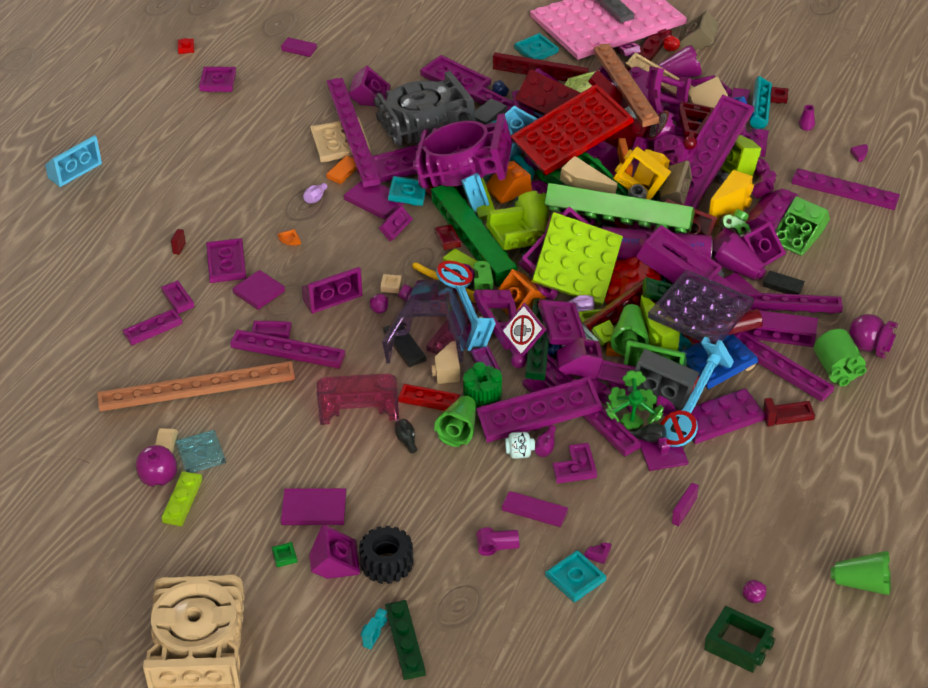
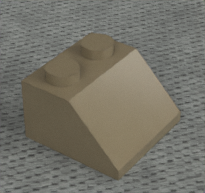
(699, 31)
(677, 183)

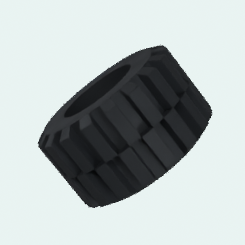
(386, 567)

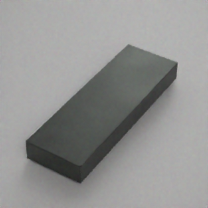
(407, 348)

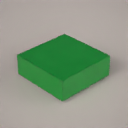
(284, 554)

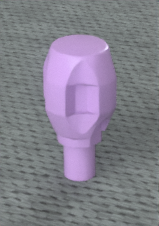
(314, 193)
(584, 302)

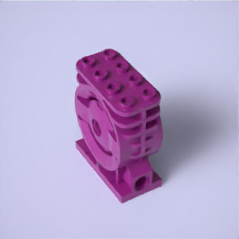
(463, 150)

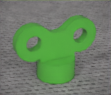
(736, 221)

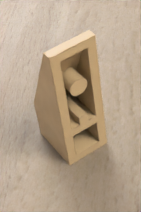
(581, 175)

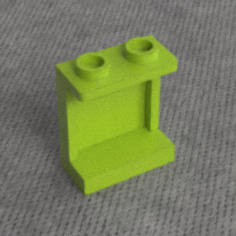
(510, 228)

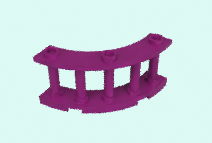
(653, 83)

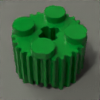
(483, 384)

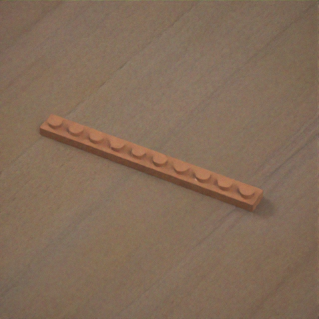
(626, 85)
(195, 386)

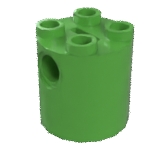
(839, 356)

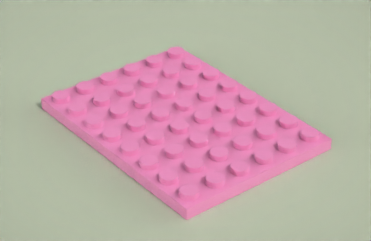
(586, 24)

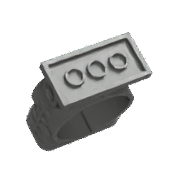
(423, 106)

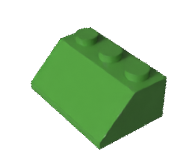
(635, 349)

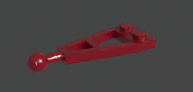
(692, 110)

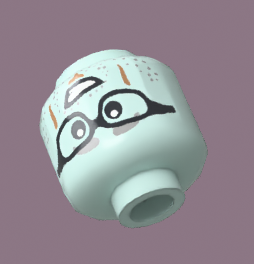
(519, 445)

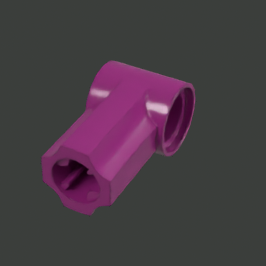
(764, 184)
(491, 541)

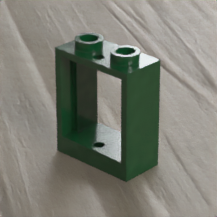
(733, 653)

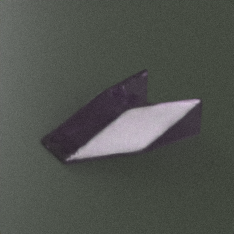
(429, 299)

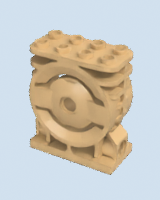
(207, 625)

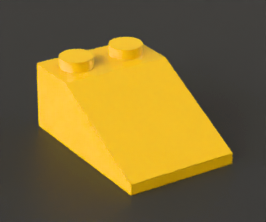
(732, 195)

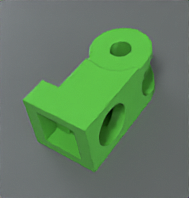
(483, 276)

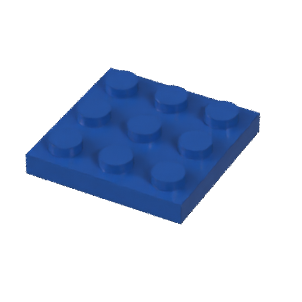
(741, 355)

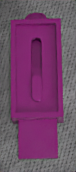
(673, 255)

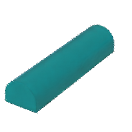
(761, 103)

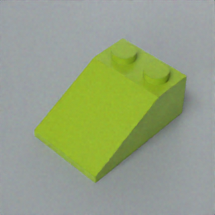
(742, 156)
(658, 333)

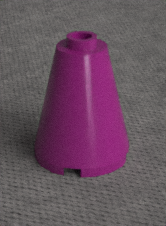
(683, 63)
(740, 258)

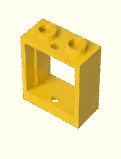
(627, 181)

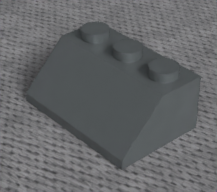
(666, 378)

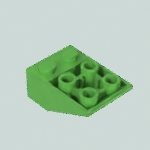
(802, 225)

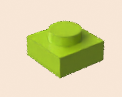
(603, 332)

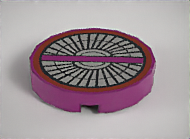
(662, 128)

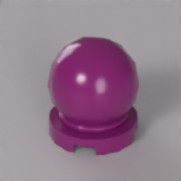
(873, 334)

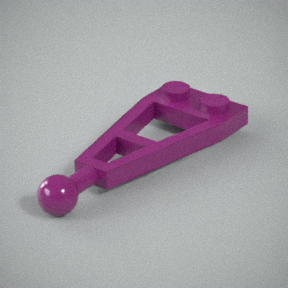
(499, 299)

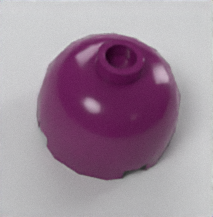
(156, 465)

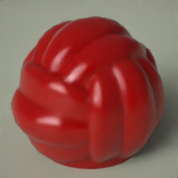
(671, 43)

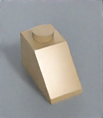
(447, 365)

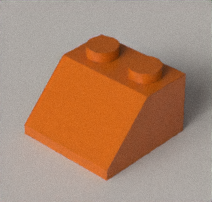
(516, 183)
(521, 289)

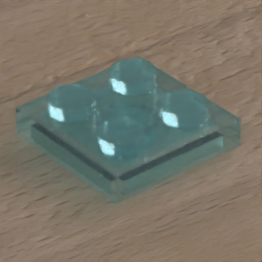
(200, 451)

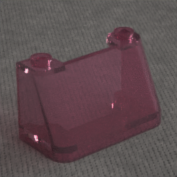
(357, 392)

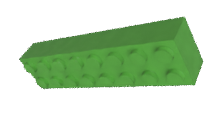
(620, 207)

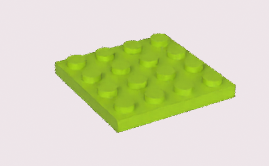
(577, 258)

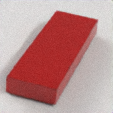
(427, 397)

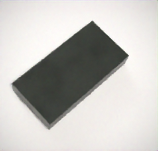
(783, 283)

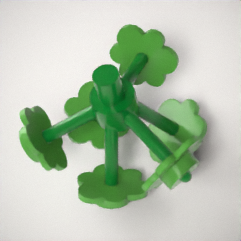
(638, 398)

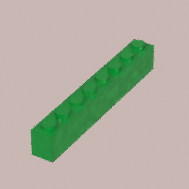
(472, 232)

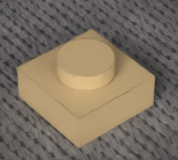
(391, 283)

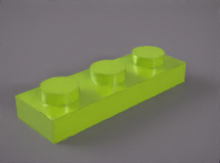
(182, 498)

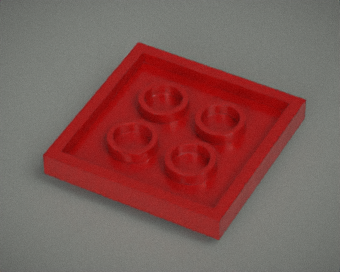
(626, 275)

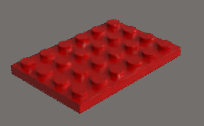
(571, 129)

